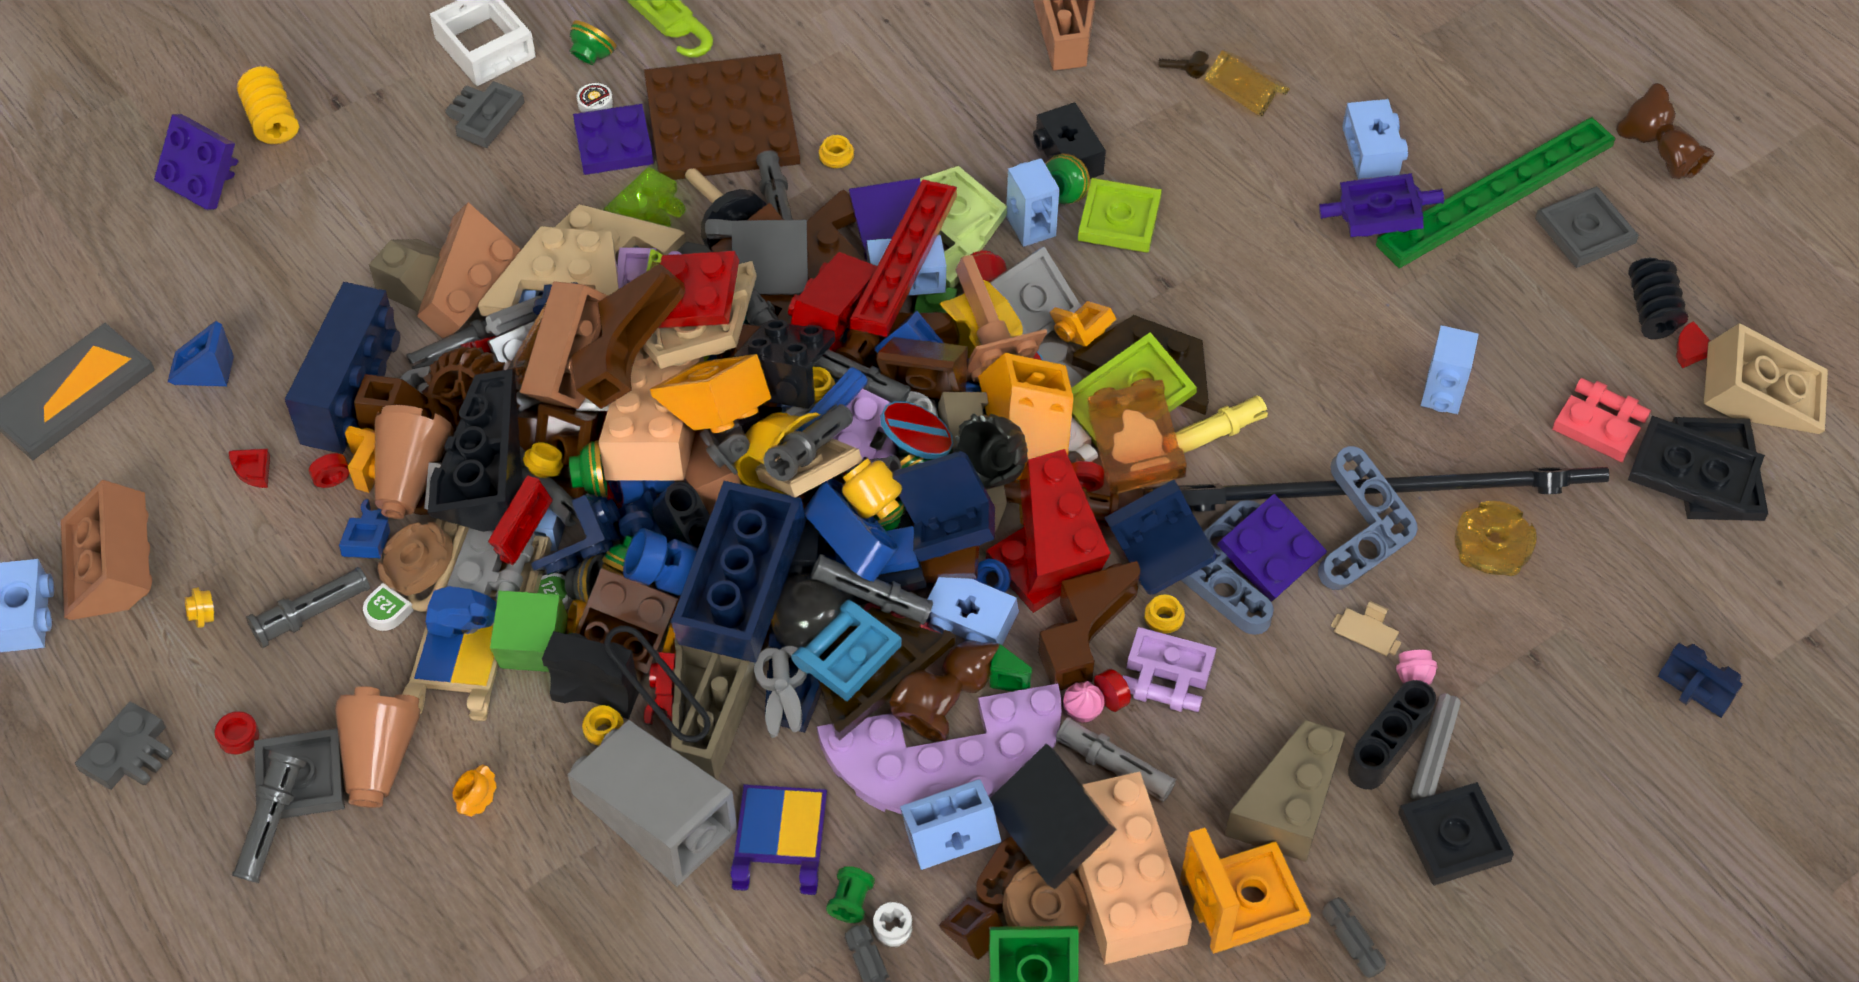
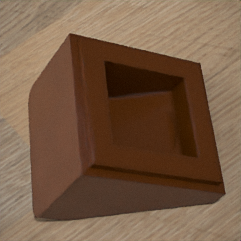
(970, 926)

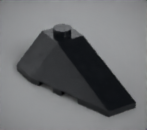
(481, 458)

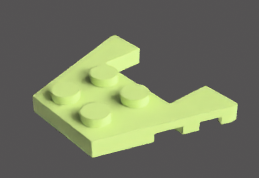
(970, 221)

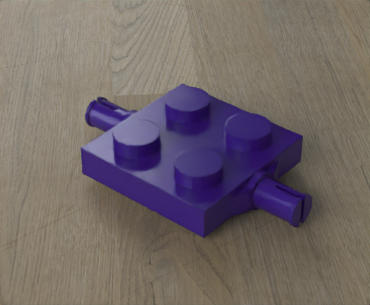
(1381, 205)

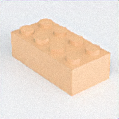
(641, 435)
(1130, 877)

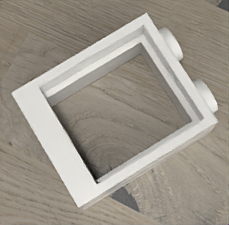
(493, 57)

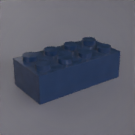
(349, 344)
(739, 571)

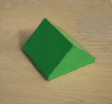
(1034, 954)

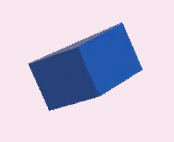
(203, 359)

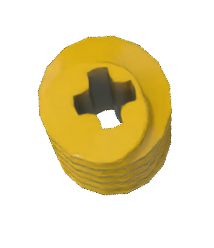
(267, 105)

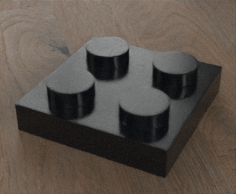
(1455, 833)

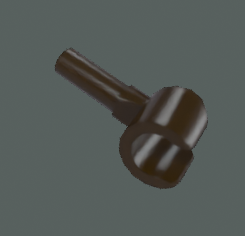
(1194, 67)

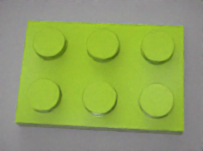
(1139, 361)

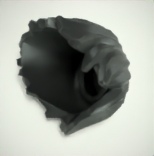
(994, 448)

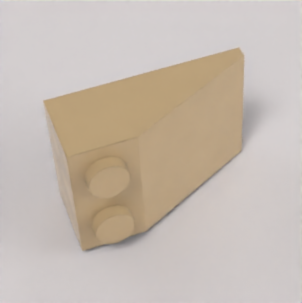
(1764, 382)

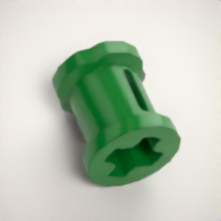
(850, 894)

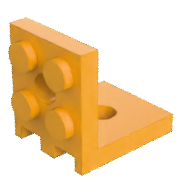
(1218, 887)

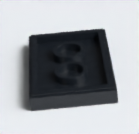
(1738, 432)
(1696, 468)
(1051, 816)

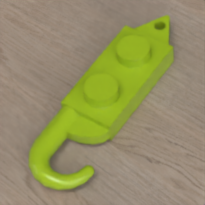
(675, 20)

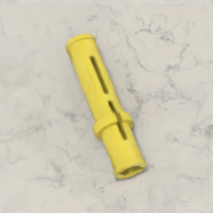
(1225, 422)

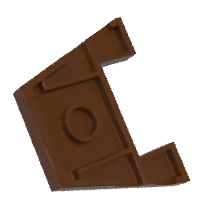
(823, 235)

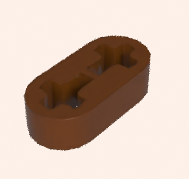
(998, 869)

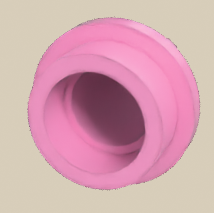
(1416, 666)
(1083, 701)

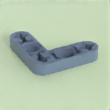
(1379, 529)
(1219, 572)

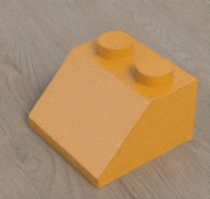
(715, 392)

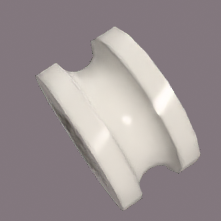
(887, 913)

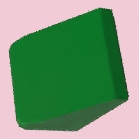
(1009, 671)

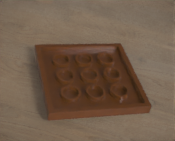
(720, 115)

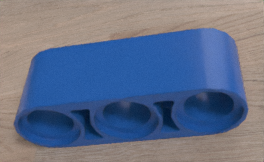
(857, 540)

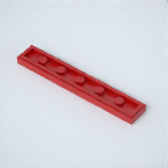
(903, 258)

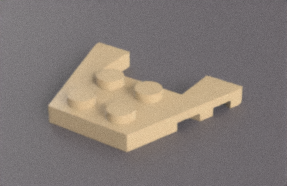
(625, 230)
(555, 256)
(682, 344)

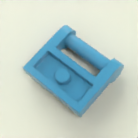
(855, 657)

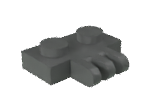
(484, 113)
(125, 748)

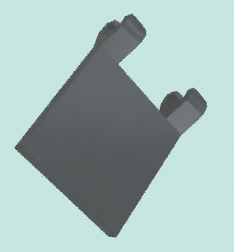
(773, 246)

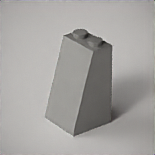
(655, 800)

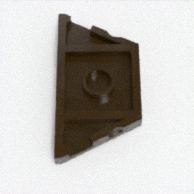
(1183, 348)
(918, 651)

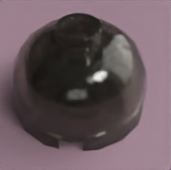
(805, 609)

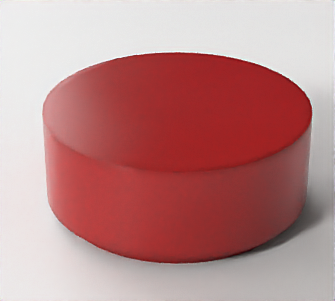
(329, 470)
(1089, 475)
(1114, 689)
(236, 732)

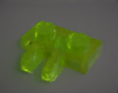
(646, 197)

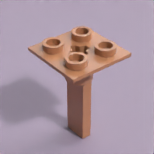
(992, 332)

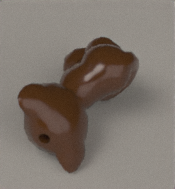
(1652, 120)
(925, 698)

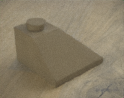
(405, 270)

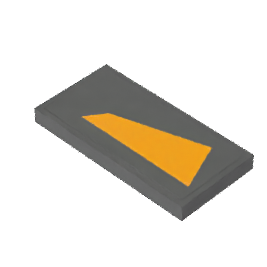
(70, 390)

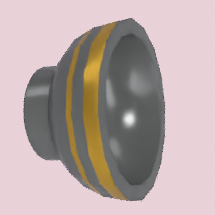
(581, 579)

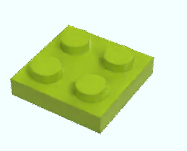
(1119, 215)

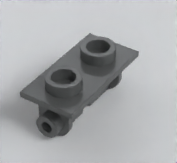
(726, 446)

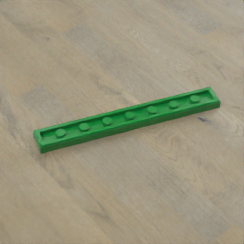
(1497, 191)

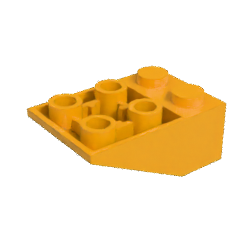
(1032, 396)

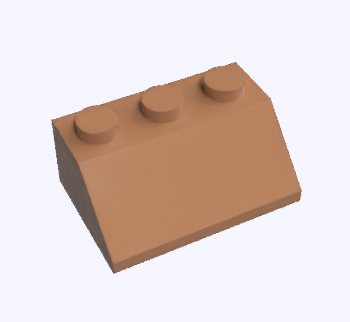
(105, 552)

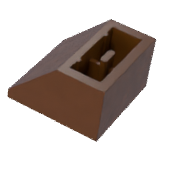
(626, 603)

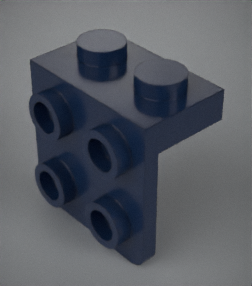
(946, 505)
(601, 528)
(1161, 537)

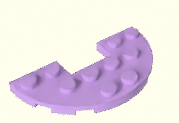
(890, 775)

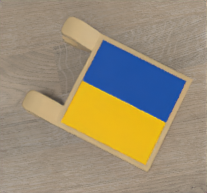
(458, 666)

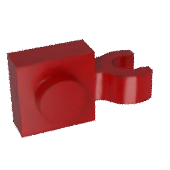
(664, 687)

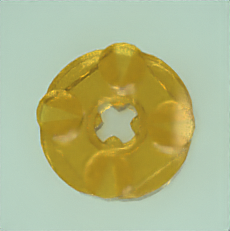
(1491, 557)

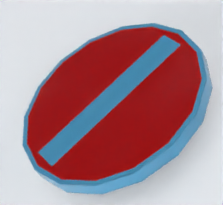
(916, 430)

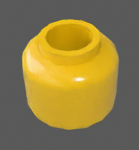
(871, 489)

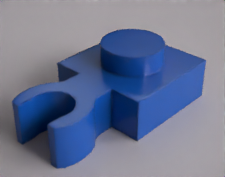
(365, 535)

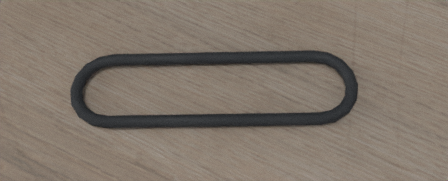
(643, 692)

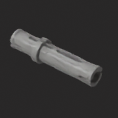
(1108, 755)

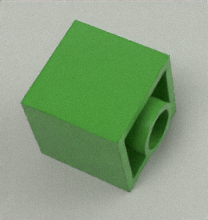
(524, 628)

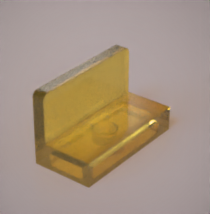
(1244, 82)

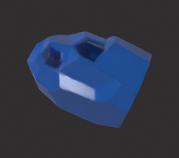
(459, 612)

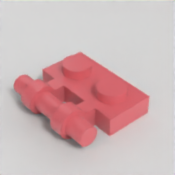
(1597, 427)

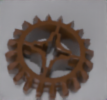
(452, 378)

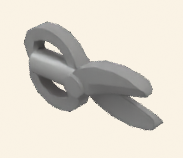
(783, 689)

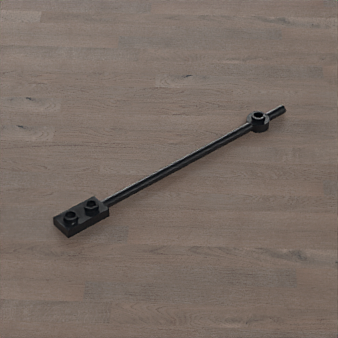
(1547, 479)

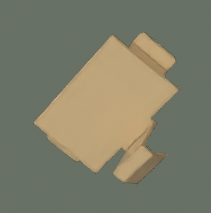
(1368, 629)

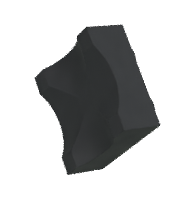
(585, 672)

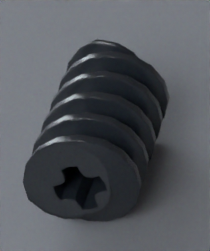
(1657, 297)

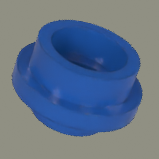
(1002, 571)

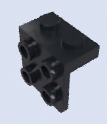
(788, 359)

